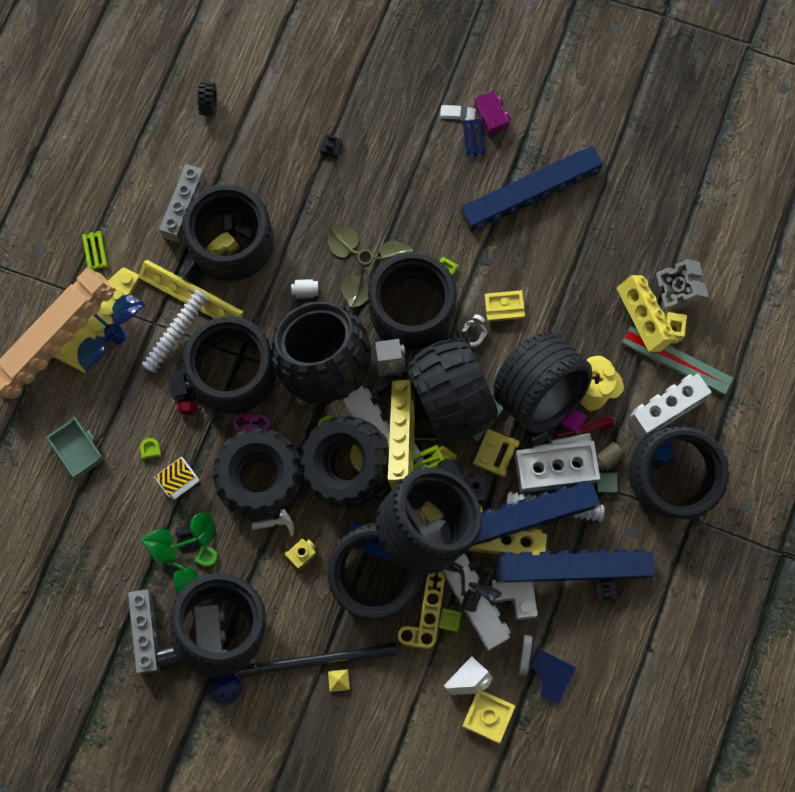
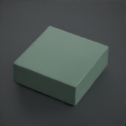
(607, 483)

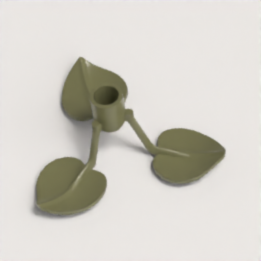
(344, 240)

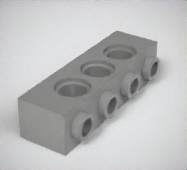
(188, 187)
(390, 358)
(144, 631)

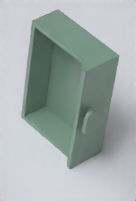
(75, 448)

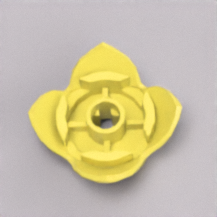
(609, 387)

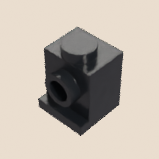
(179, 386)

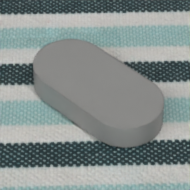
(525, 655)

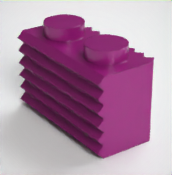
(491, 113)

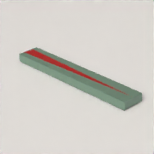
(680, 362)

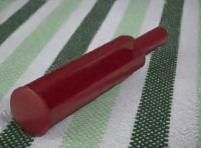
(590, 426)

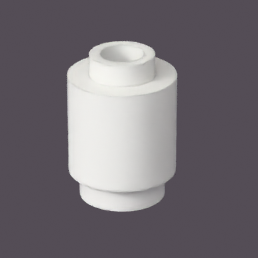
(304, 289)

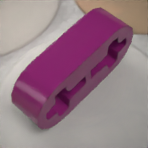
(250, 418)

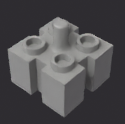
(682, 284)

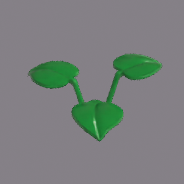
(161, 548)

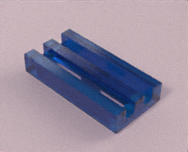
(474, 151)

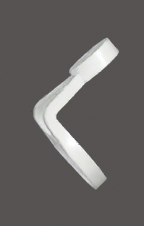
(477, 319)

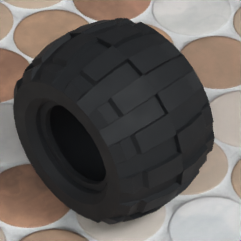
(313, 330)
(452, 390)

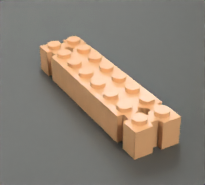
(53, 331)

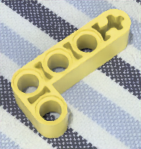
(426, 609)

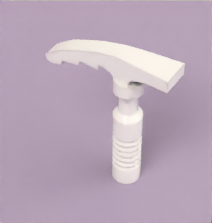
(283, 519)

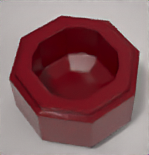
(187, 408)

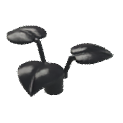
(473, 595)

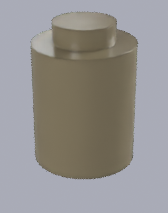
(609, 457)

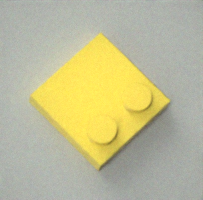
(488, 716)

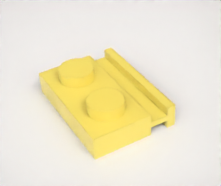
(504, 306)

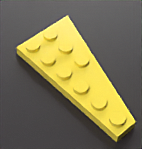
(124, 282)

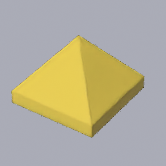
(338, 680)

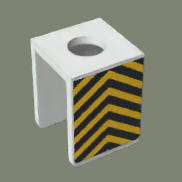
(177, 478)

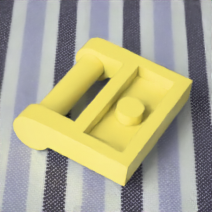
(490, 449)

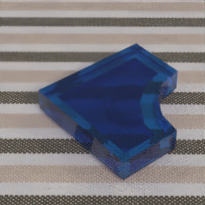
(553, 674)

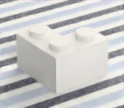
(522, 596)

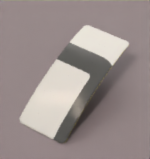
(457, 112)

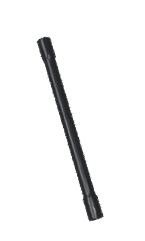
(380, 651)

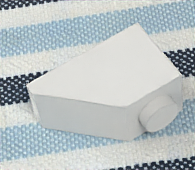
(469, 679)

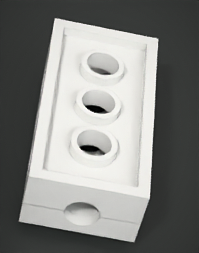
(669, 406)
(563, 455)

